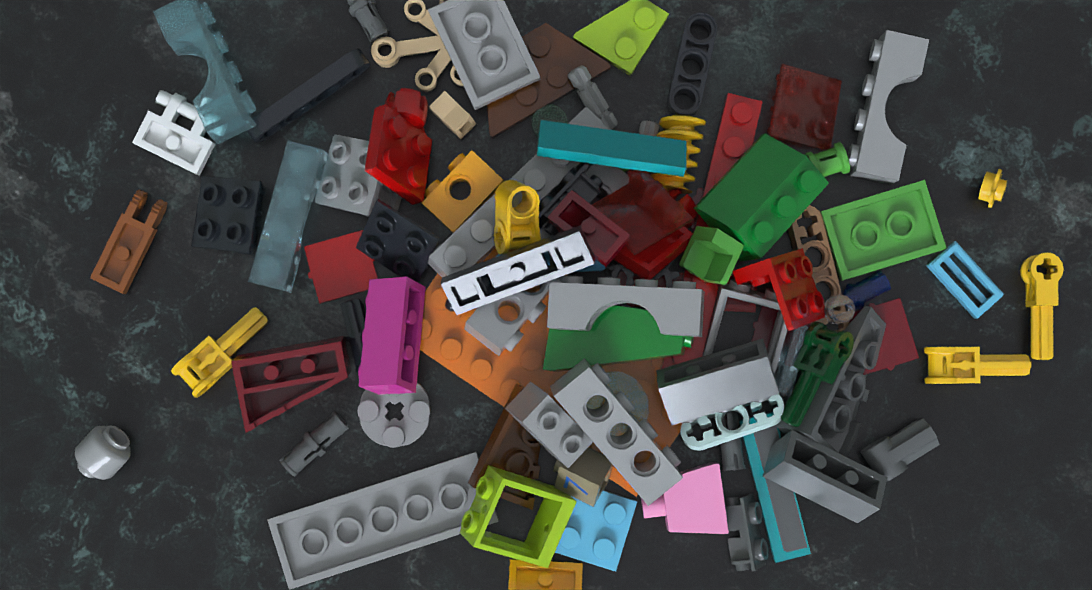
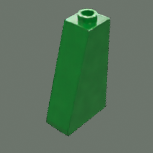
(615, 338)

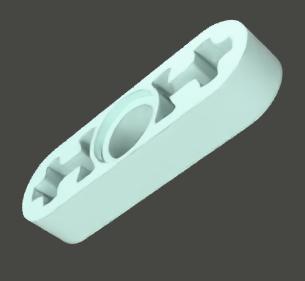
(746, 428)

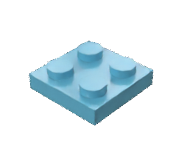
(599, 531)

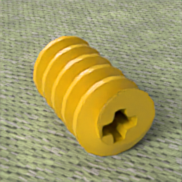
(680, 128)

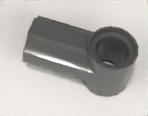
(892, 454)

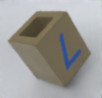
(585, 477)

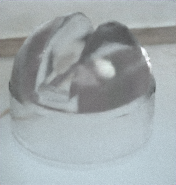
(836, 301)

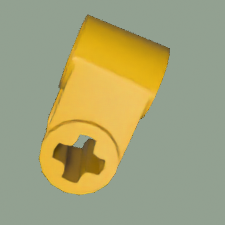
(519, 224)

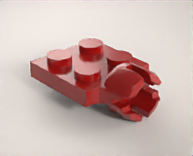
(399, 146)
(659, 255)

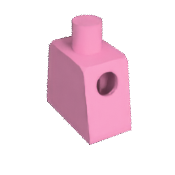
(693, 502)

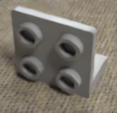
(347, 184)

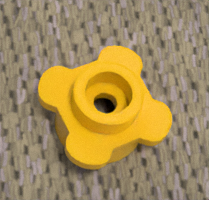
(992, 187)

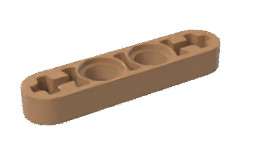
(826, 270)

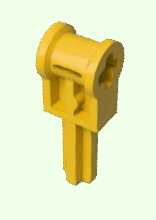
(1041, 297)
(213, 358)
(966, 365)

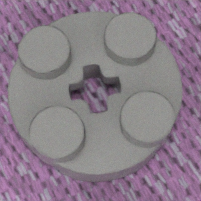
(393, 432)

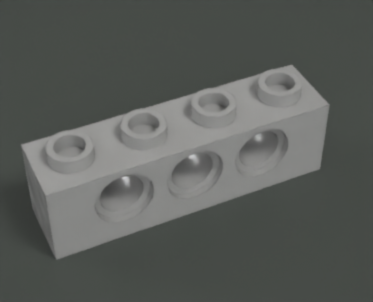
(647, 478)

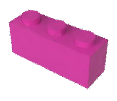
(392, 336)

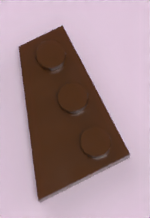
(511, 450)

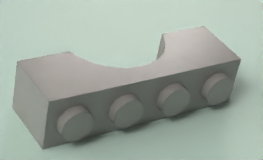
(878, 152)
(578, 304)

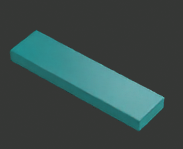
(611, 148)

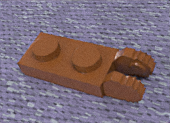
(128, 244)

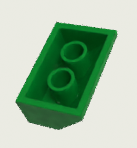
(762, 195)

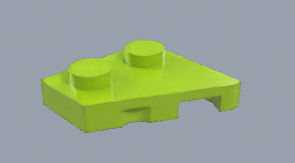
(623, 33)

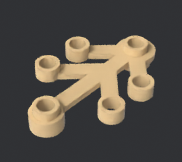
(417, 46)

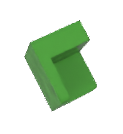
(711, 255)

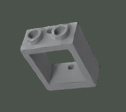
(743, 293)

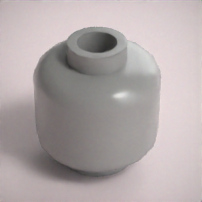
(102, 452)

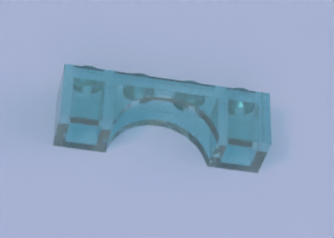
(221, 103)
(283, 229)

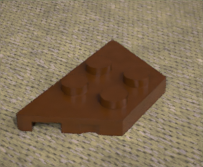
(554, 58)

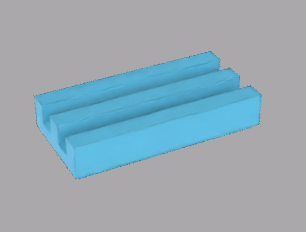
(955, 290)

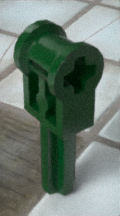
(818, 362)

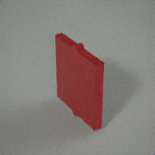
(339, 267)

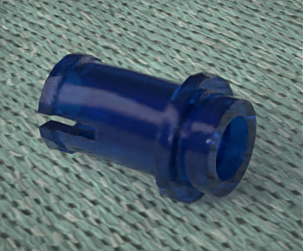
(867, 289)

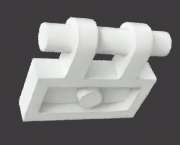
(172, 141)

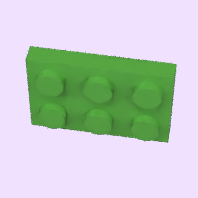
(883, 230)

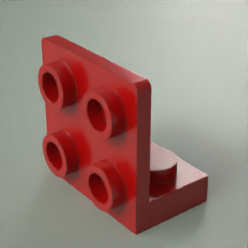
(792, 285)

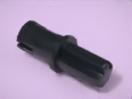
(355, 323)

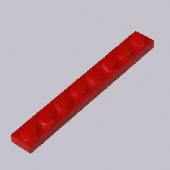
(732, 140)

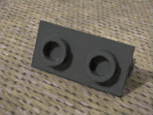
(750, 546)

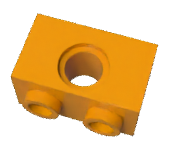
(466, 169)

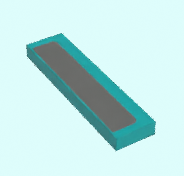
(778, 503)

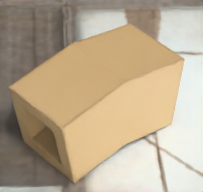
(452, 115)

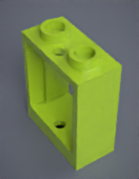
(544, 532)

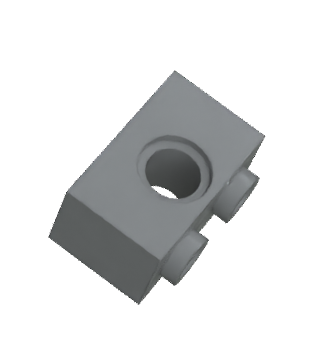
(549, 424)

